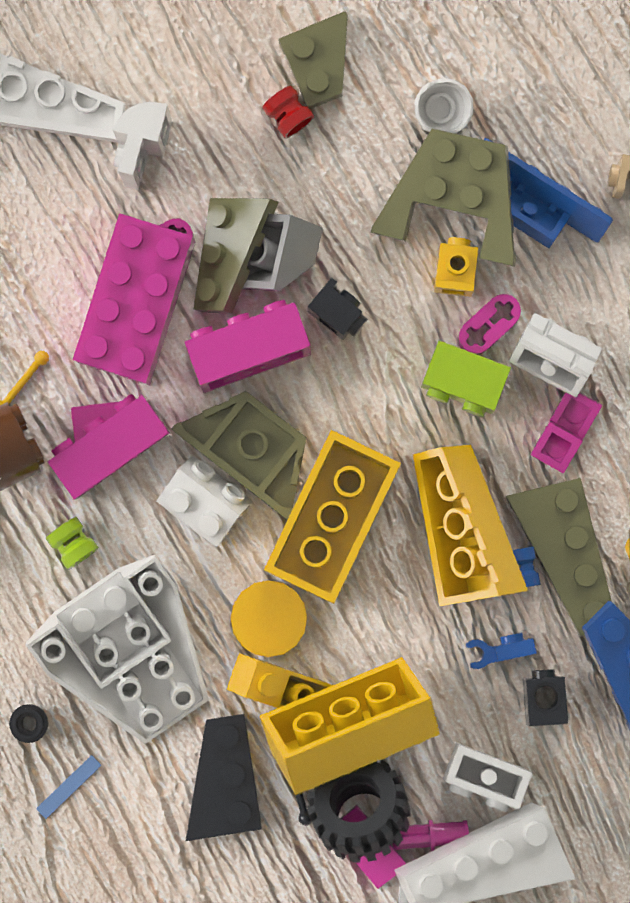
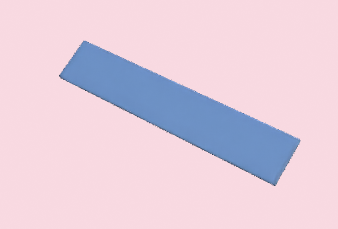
(69, 786)

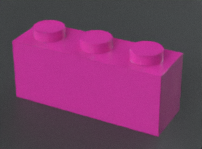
(107, 445)

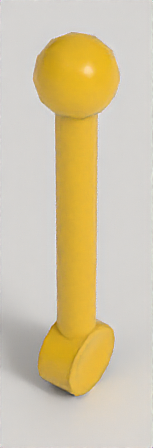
(40, 358)

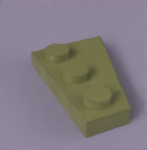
(228, 243)

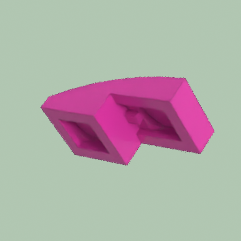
(566, 430)

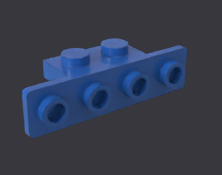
(544, 207)

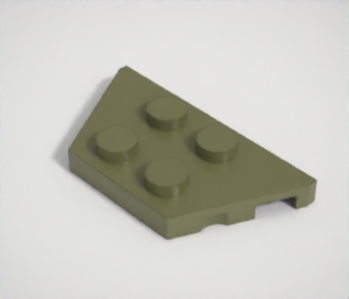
(250, 447)

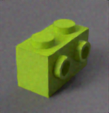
(465, 379)

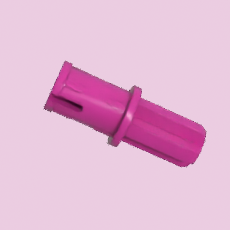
(432, 835)

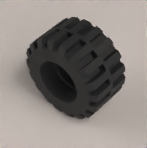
(371, 834)

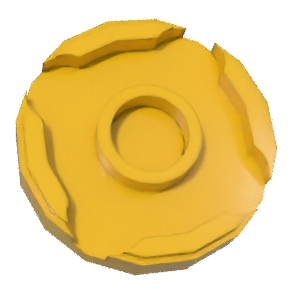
(268, 618)

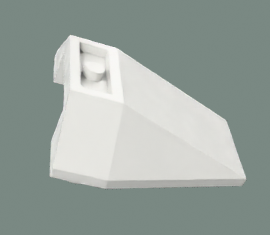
(125, 650)

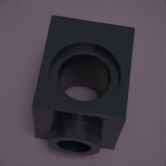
(557, 712)

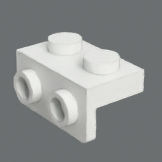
(204, 500)

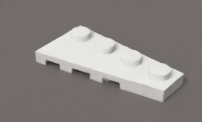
(54, 105)

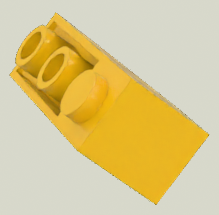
(270, 682)

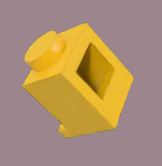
(456, 281)

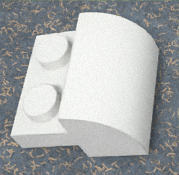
(140, 132)

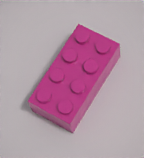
(134, 299)

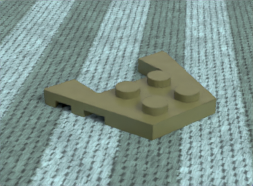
(461, 177)

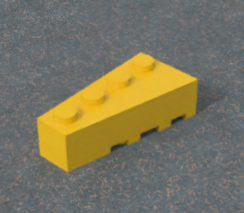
(464, 528)

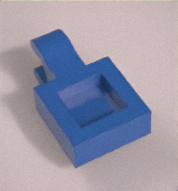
(511, 647)

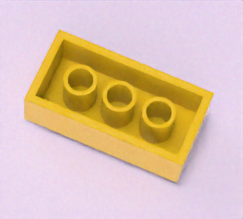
(332, 516)
(349, 725)

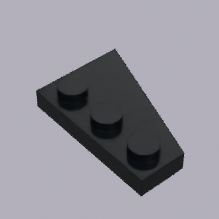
(225, 782)

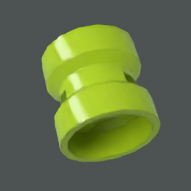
(76, 550)

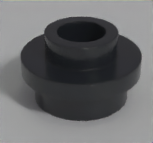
(20, 732)

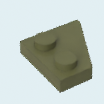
(318, 59)

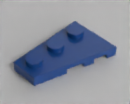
(610, 641)

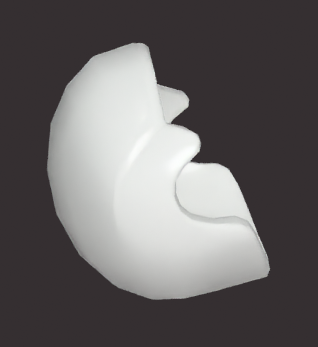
(444, 106)

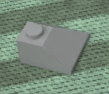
(285, 252)

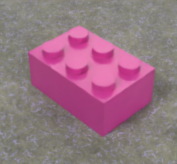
(248, 346)

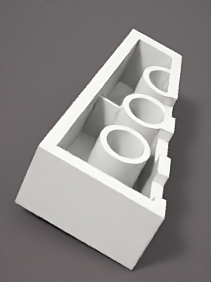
(492, 861)

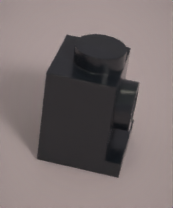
(337, 310)

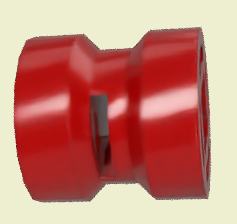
(288, 111)

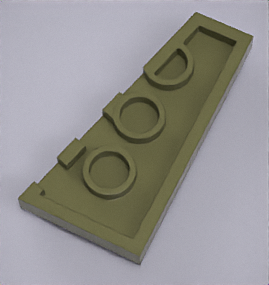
(566, 545)

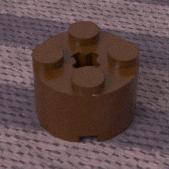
(17, 455)

